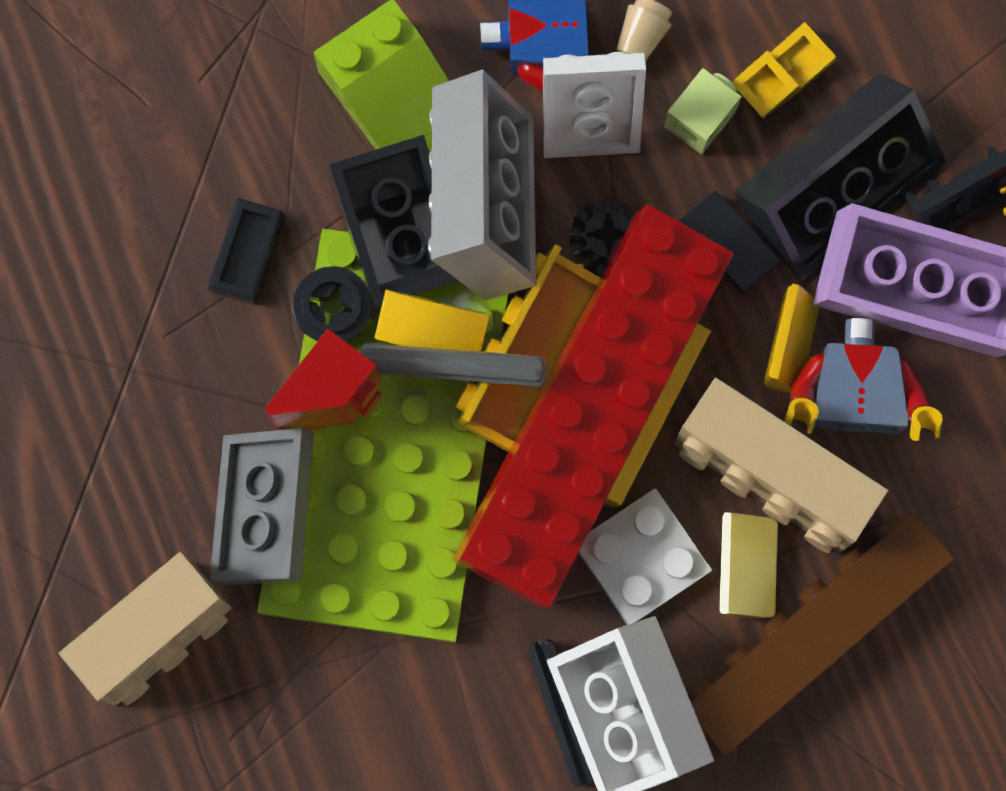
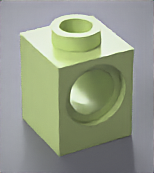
(703, 110)

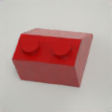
(326, 388)

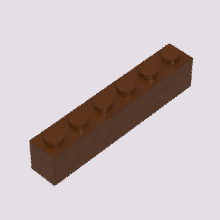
(817, 633)

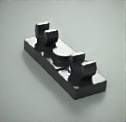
(964, 196)

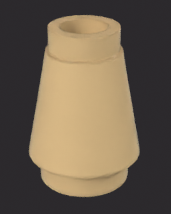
(644, 27)

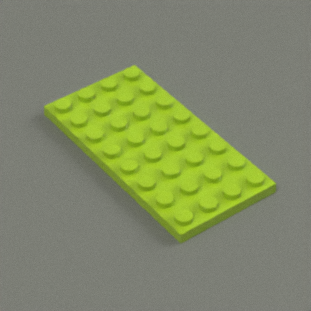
(389, 493)

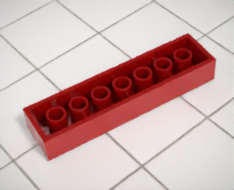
(593, 407)

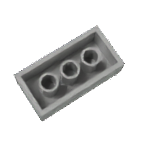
(482, 186)

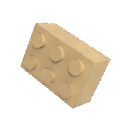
(146, 632)

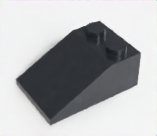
(389, 217)

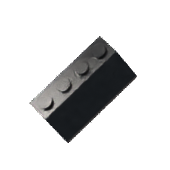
(858, 154)

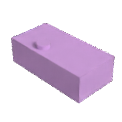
(915, 279)

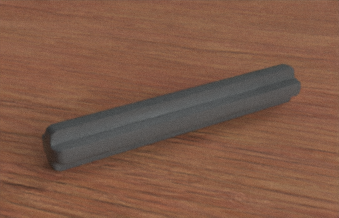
(457, 364)

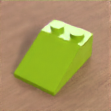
(383, 76)

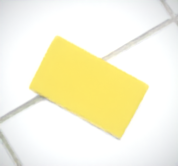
(748, 566)

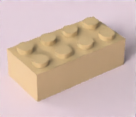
(778, 468)

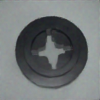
(591, 221)
(321, 286)

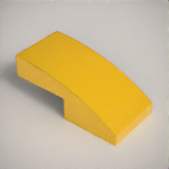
(784, 71)
(429, 324)

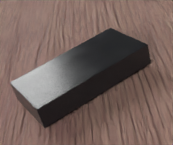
(721, 224)
(246, 251)

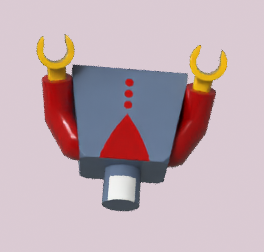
(861, 389)

